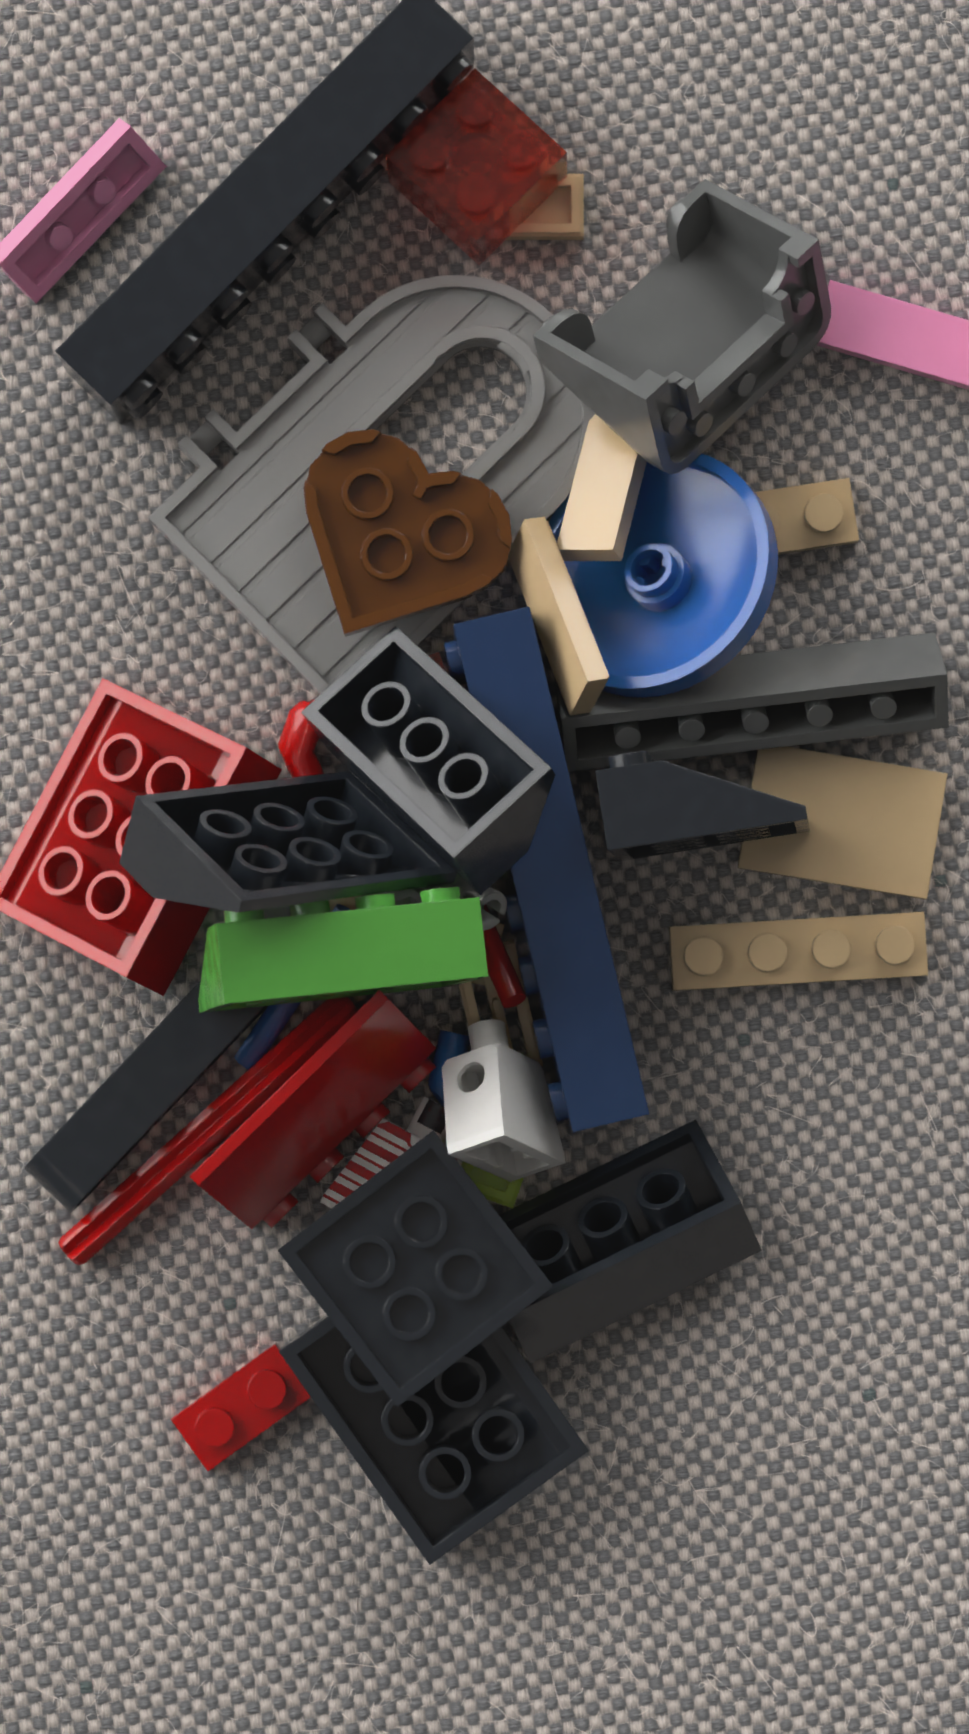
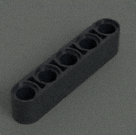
(136, 1098)

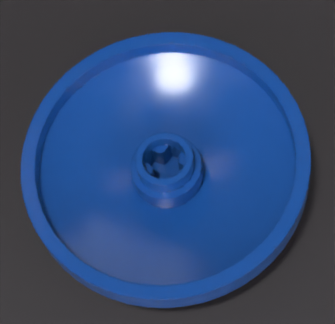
(688, 580)

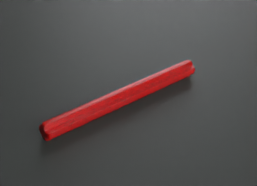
(204, 1132)

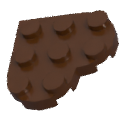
(400, 535)

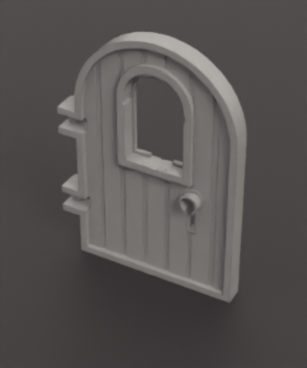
(250, 519)

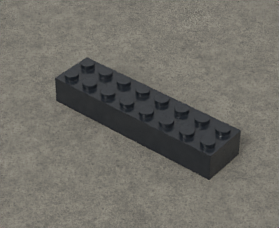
(267, 209)

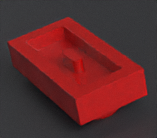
(240, 1407)

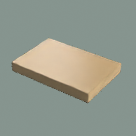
(866, 820)

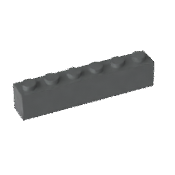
(771, 703)

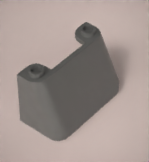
(698, 331)

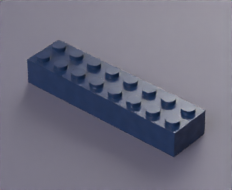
(554, 890)

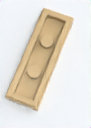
(601, 497)
(558, 615)

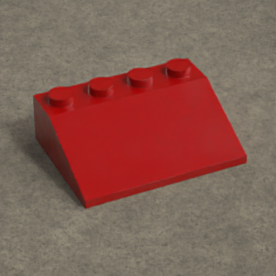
(67, 858)
(315, 1112)

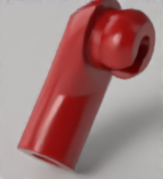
(298, 744)

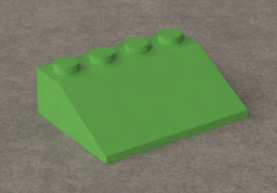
(342, 952)

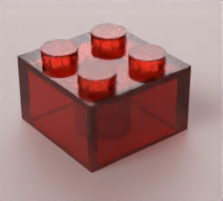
(477, 166)

